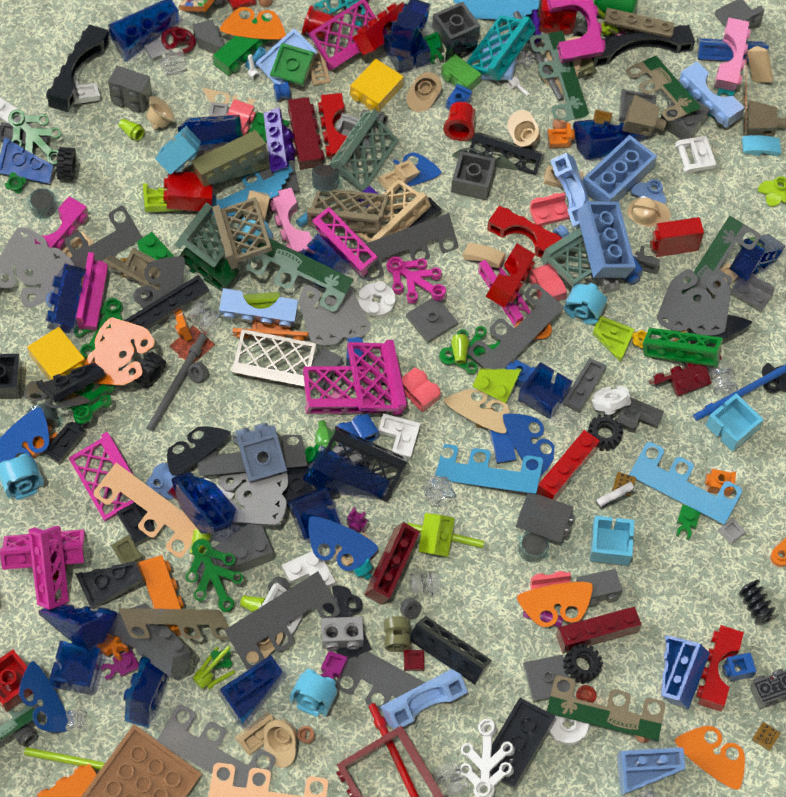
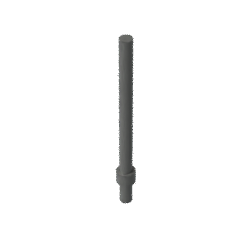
(545, 69)
(194, 352)

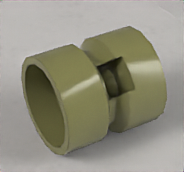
(397, 633)

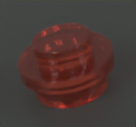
(586, 693)

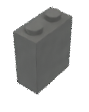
(545, 517)

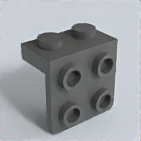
(740, 10)

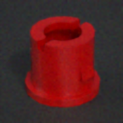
(315, 19)
(460, 122)

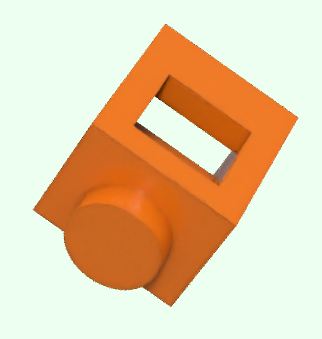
(717, 478)

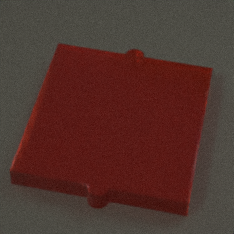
(182, 347)

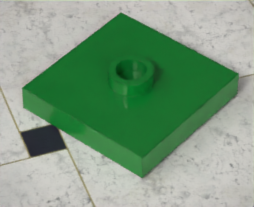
(292, 64)

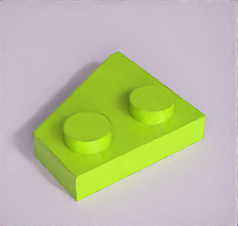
(154, 200)
(613, 336)
(497, 382)

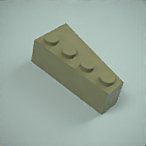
(232, 160)

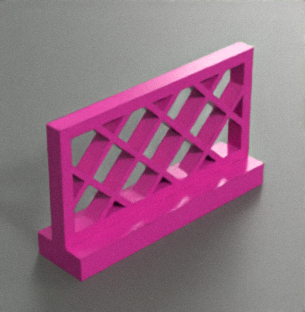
(351, 49)
(391, 379)
(334, 405)
(115, 457)
(19, 556)

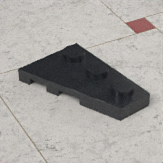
(65, 385)
(110, 582)

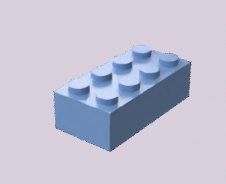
(619, 171)
(606, 239)

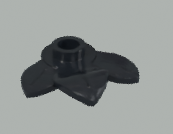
(780, 382)
(343, 598)

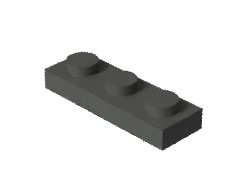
(584, 385)

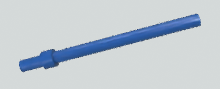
(711, 407)

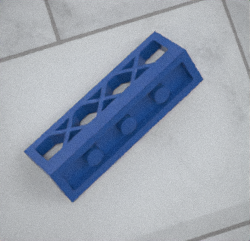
(718, 50)

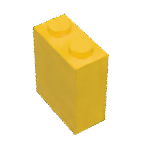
(376, 85)
(55, 354)

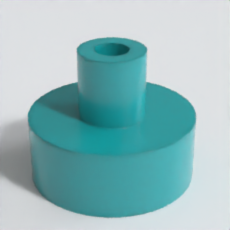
(364, 570)

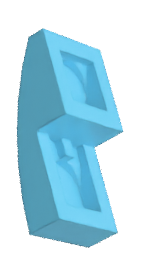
(760, 144)

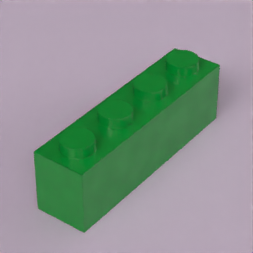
(236, 51)

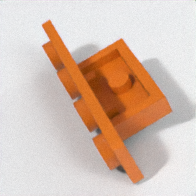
(273, 329)

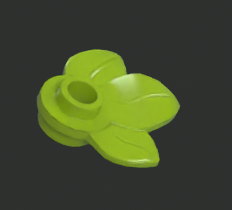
(773, 192)

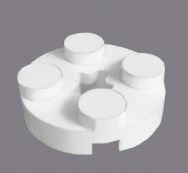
(377, 289)
(611, 400)
(568, 736)

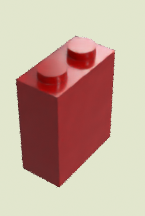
(185, 192)
(677, 237)

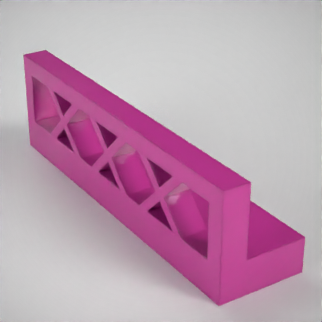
(354, 261)
(92, 294)
(511, 309)
(43, 568)

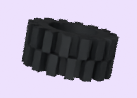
(66, 163)
(152, 367)
(609, 423)
(591, 658)

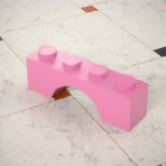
(735, 36)
(284, 207)

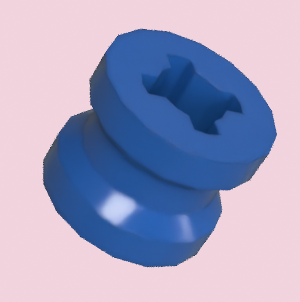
(281, 91)

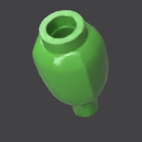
(323, 434)

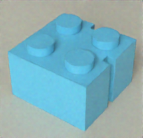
(175, 153)
(736, 423)
(614, 544)

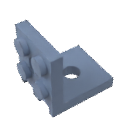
(254, 441)

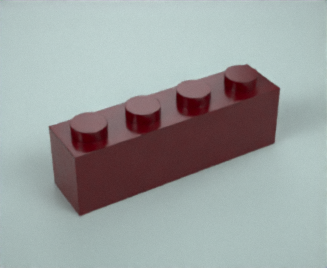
(304, 133)
(392, 563)
(599, 629)

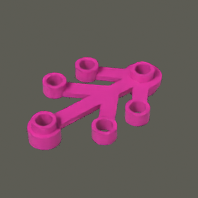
(415, 277)

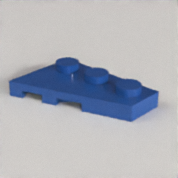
(24, 164)

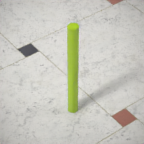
(457, 538)
(62, 758)

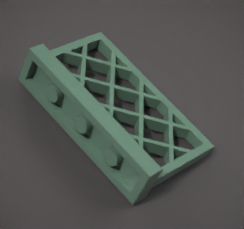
(356, 138)
(197, 228)
(561, 250)

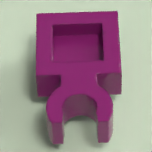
(357, 521)
(333, 665)
(124, 667)

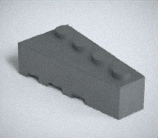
(248, 547)
(161, 647)

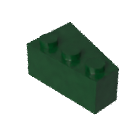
(217, 276)

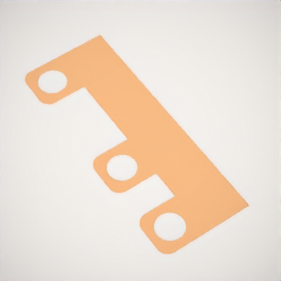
(157, 507)
(226, 789)

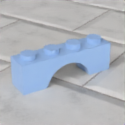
(724, 109)
(570, 178)
(281, 312)
(439, 689)

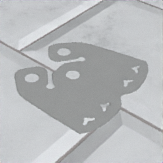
(37, 257)
(337, 323)
(265, 494)

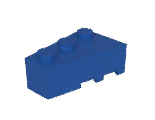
(683, 670)

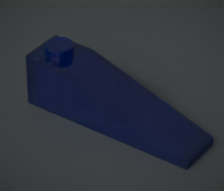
(81, 625)

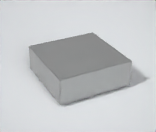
(154, 50)
(218, 109)
(731, 531)

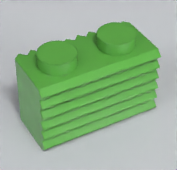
(460, 72)

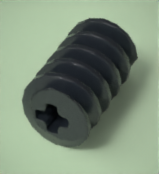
(756, 603)

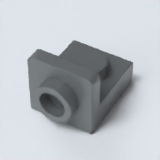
(648, 263)

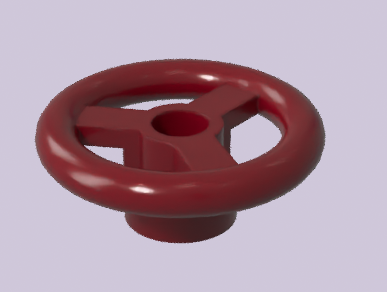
(179, 37)

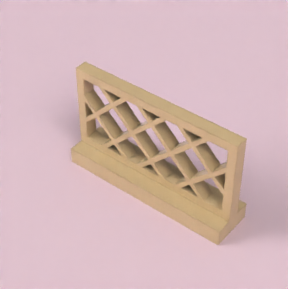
(408, 215)

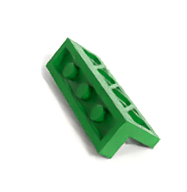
(680, 349)

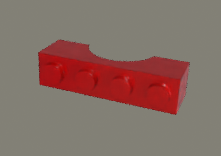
(371, 36)
(331, 109)
(505, 222)
(505, 286)
(576, 455)
(714, 691)

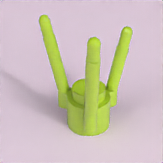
(607, 29)
(203, 676)

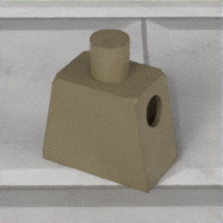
(642, 117)
(762, 119)

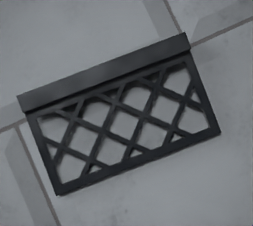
(373, 451)

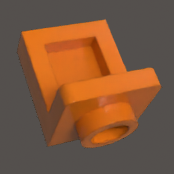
(560, 137)

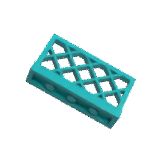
(507, 51)

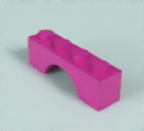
(72, 215)

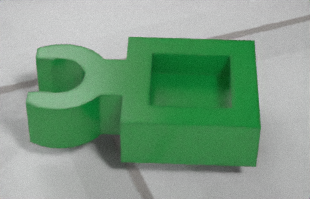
(435, 43)
(688, 519)

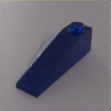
(598, 139)
(343, 475)

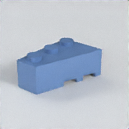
(647, 766)

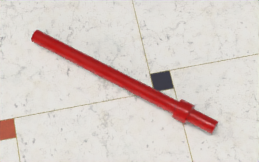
(380, 724)

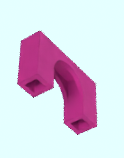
(588, 45)

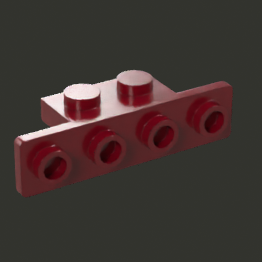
(685, 378)

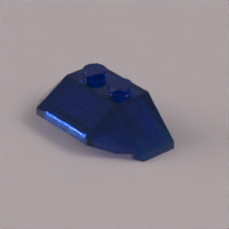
(203, 503)

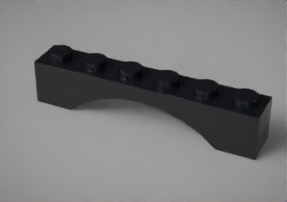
(681, 41)
(92, 44)

